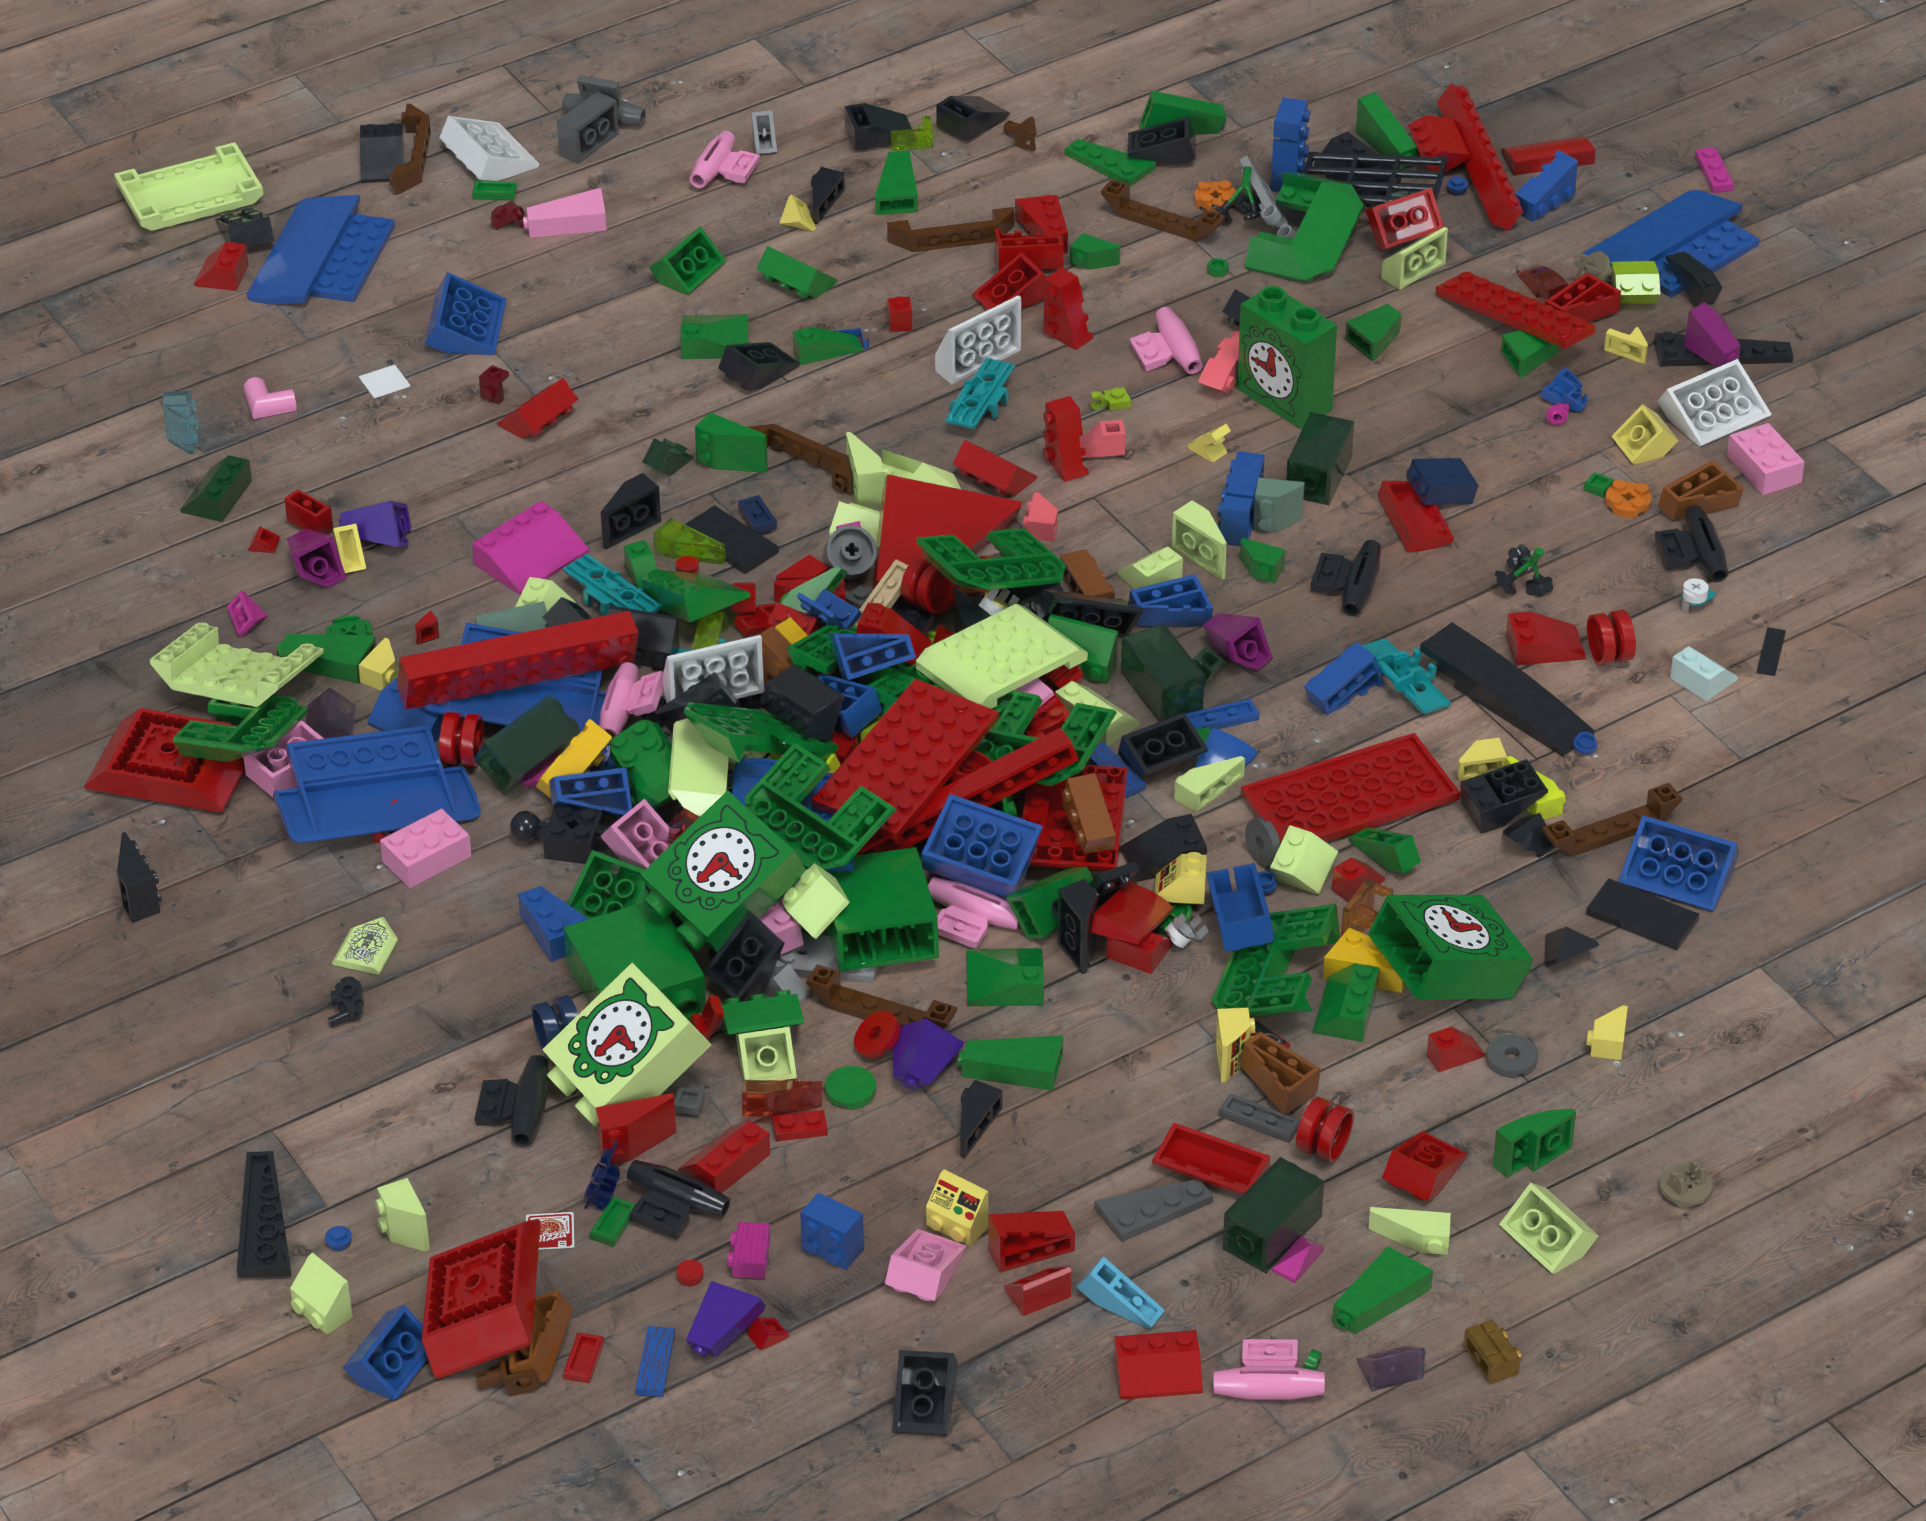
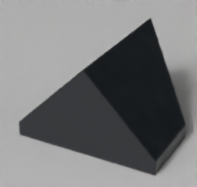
(1529, 833)
(1566, 944)

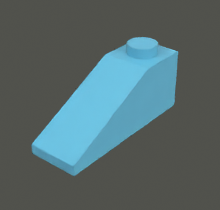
(1118, 1294)

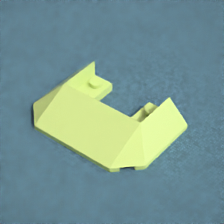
(897, 466)
(697, 769)

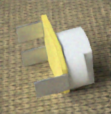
(995, 604)

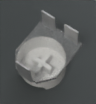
(1183, 931)

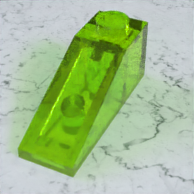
(679, 540)

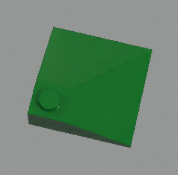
(709, 334)
(607, 886)
(1005, 977)

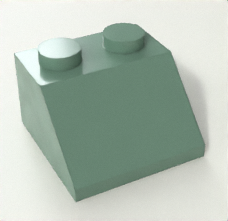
(1277, 504)

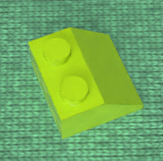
(1636, 281)

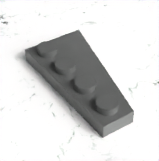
(1147, 1209)

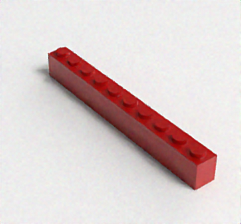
(1484, 166)
(987, 786)

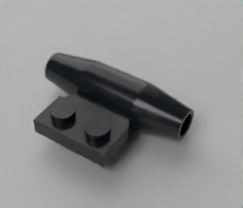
(1697, 543)
(1353, 577)
(1108, 883)
(519, 1102)
(672, 1198)

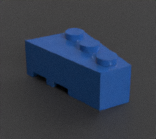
(1549, 188)
(1173, 603)
(869, 652)
(1344, 678)
(858, 707)
(594, 790)
(546, 917)

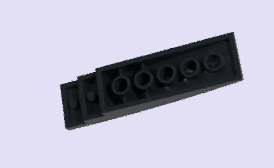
(1504, 688)

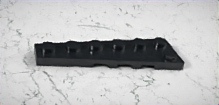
(1672, 351)
(262, 1228)

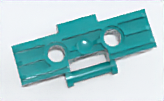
(969, 409)
(609, 588)
(1408, 675)

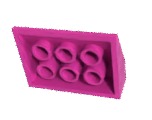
(527, 546)

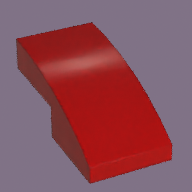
(754, 623)
(710, 1018)

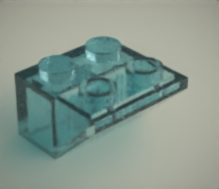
(180, 420)

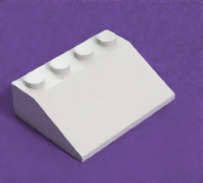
(486, 148)
(987, 335)
(1714, 404)
(735, 662)

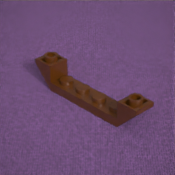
(411, 175)
(1118, 197)
(949, 236)
(812, 453)
(1659, 805)
(827, 986)

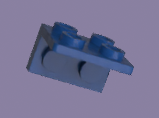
(830, 609)

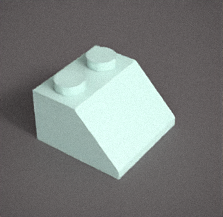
(1700, 673)

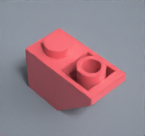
(1104, 439)
(1041, 518)

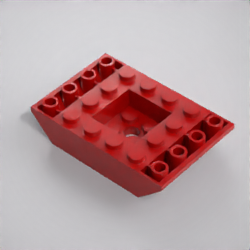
(141, 767)
(1057, 841)
(481, 1299)

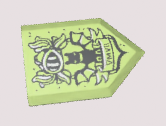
(367, 947)

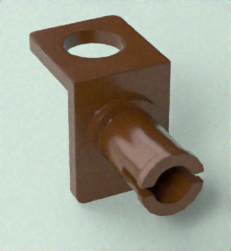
(1023, 132)
(503, 1376)

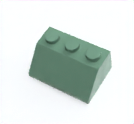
(516, 619)

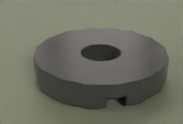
(1262, 841)
(1512, 1044)

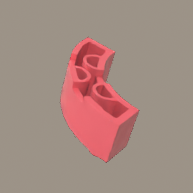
(1222, 371)

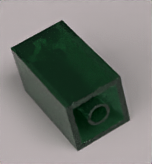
(1321, 456)
(1162, 672)
(527, 744)
(1273, 1215)

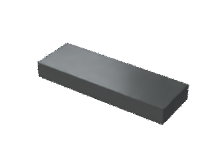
(1259, 1118)

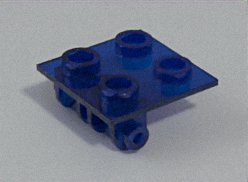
(604, 1181)

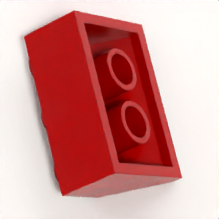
(1439, 137)
(540, 410)
(992, 469)
(729, 1156)
(1158, 1364)

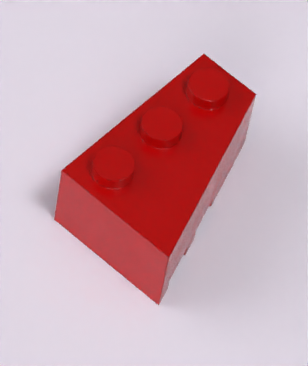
(1042, 215)
(1042, 249)
(1587, 298)
(1063, 309)
(1062, 438)
(1028, 1237)

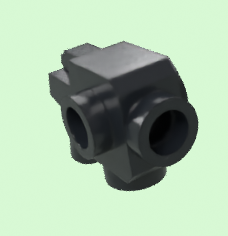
(348, 998)

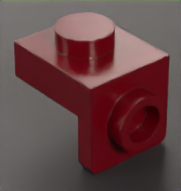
(506, 213)
(491, 384)

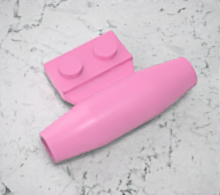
(719, 158)
(1172, 342)
(628, 697)
(969, 911)
(1269, 1373)

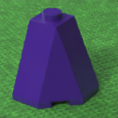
(380, 523)
(922, 1053)
(722, 1318)

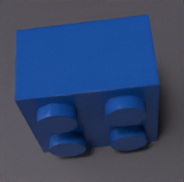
(832, 1231)

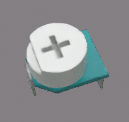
(1696, 593)

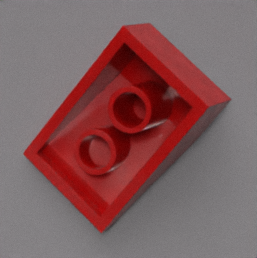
(1404, 219)
(1016, 278)
(886, 621)
(1542, 639)
(635, 1126)
(1423, 1165)

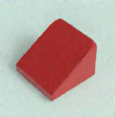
(263, 541)
(426, 628)
(766, 1332)

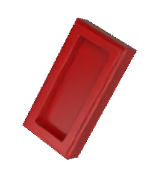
(583, 1357)

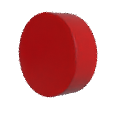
(687, 564)
(690, 1272)

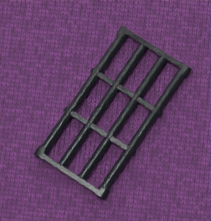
(1393, 173)

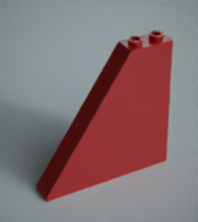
(928, 509)

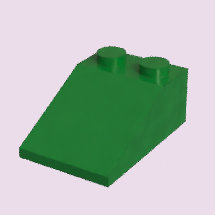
(730, 445)

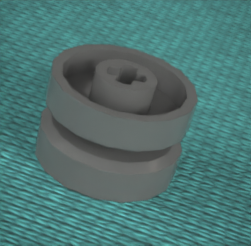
(858, 543)

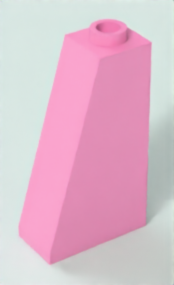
(567, 215)

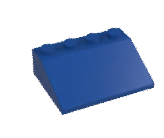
(465, 318)
(981, 846)
(1679, 863)

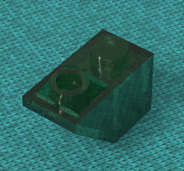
(666, 456)
(1209, 663)

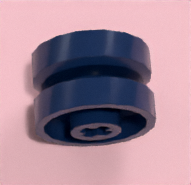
(551, 1020)

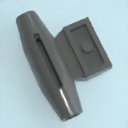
(627, 113)

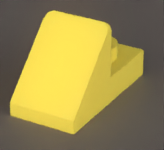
(1628, 346)
(1210, 444)

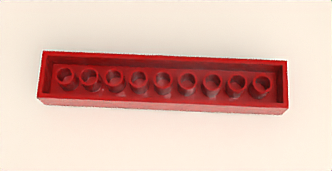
(517, 660)

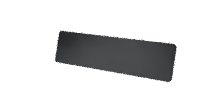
(1771, 651)

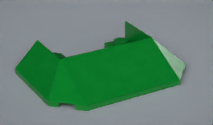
(1322, 236)
(1022, 562)
(817, 656)
(1016, 709)
(256, 729)
(741, 729)
(814, 840)
(1256, 974)

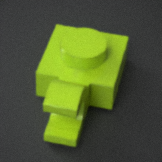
(1113, 399)

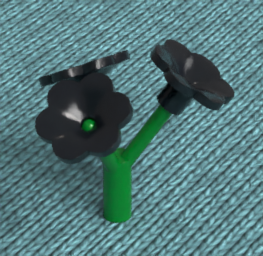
(1244, 201)
(1521, 560)

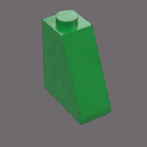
(1374, 330)
(1526, 351)

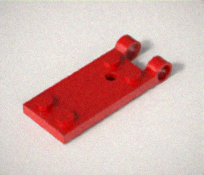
(1047, 717)

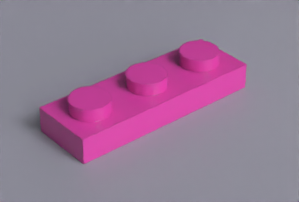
(1714, 170)

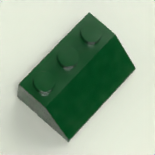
(219, 489)

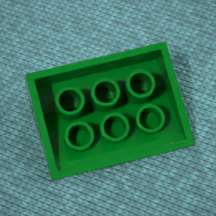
(690, 594)

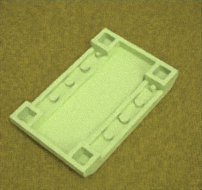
(190, 189)
(998, 655)

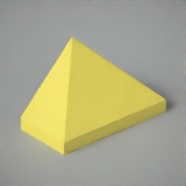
(797, 214)
(349, 548)

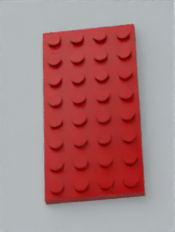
(910, 753)
(1354, 790)

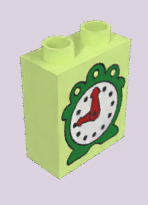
(624, 1045)

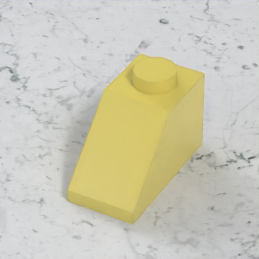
(379, 666)
(1481, 758)
(1608, 1034)

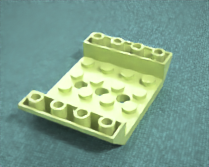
(205, 668)

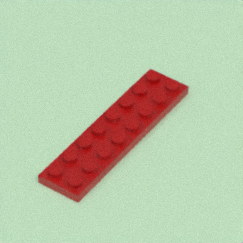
(1515, 309)

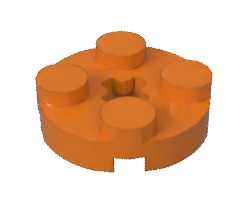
(1206, 192)
(1638, 494)

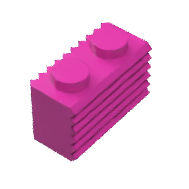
(751, 1250)

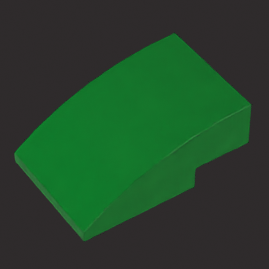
(1533, 1140)

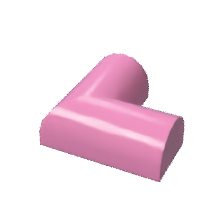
(267, 404)

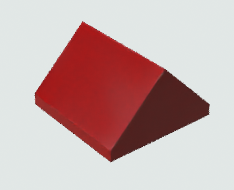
(1040, 1289)

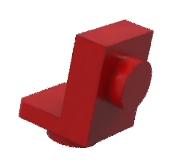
(747, 605)

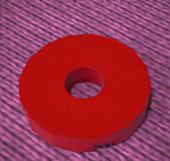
(865, 1035)

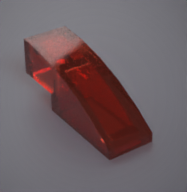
(1542, 281)

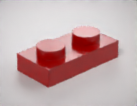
(800, 1125)

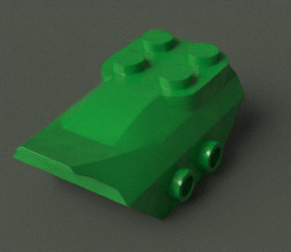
(647, 758)

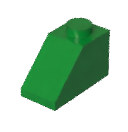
(1094, 252)
(1262, 560)
(638, 561)

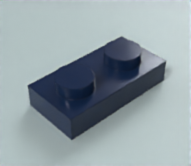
(757, 514)

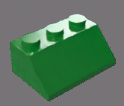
(688, 262)
(794, 274)
(1097, 641)
(1348, 1003)
(761, 1013)

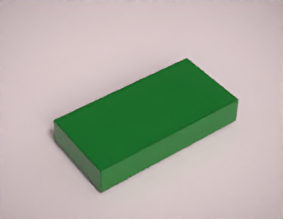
(494, 190)
(612, 1222)

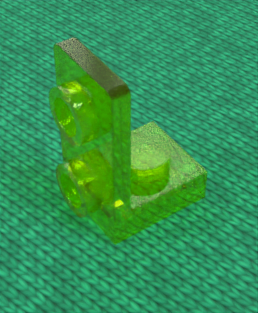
(913, 138)
(709, 630)

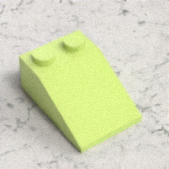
(867, 472)
(1199, 538)

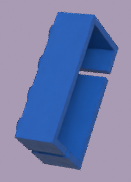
(1291, 148)
(1239, 497)
(1243, 913)

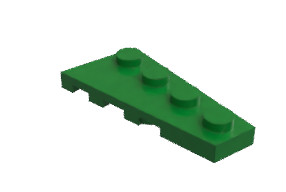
(1110, 162)

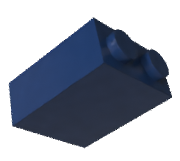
(1442, 481)

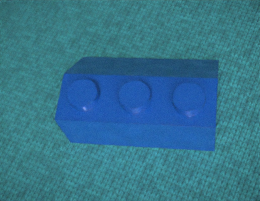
(391, 714)
(389, 1354)

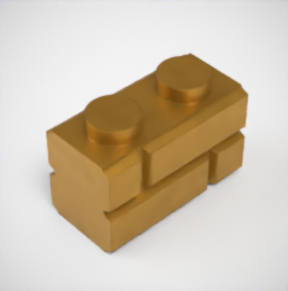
(1492, 1351)

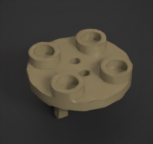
(1594, 264)
(1686, 1184)

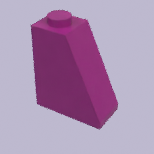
(1711, 336)
(316, 557)
(1239, 639)

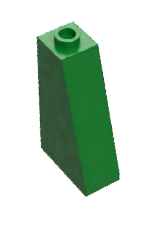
(1165, 107)
(1381, 128)
(897, 186)
(340, 655)
(1034, 903)
(1014, 1061)
(1380, 1290)

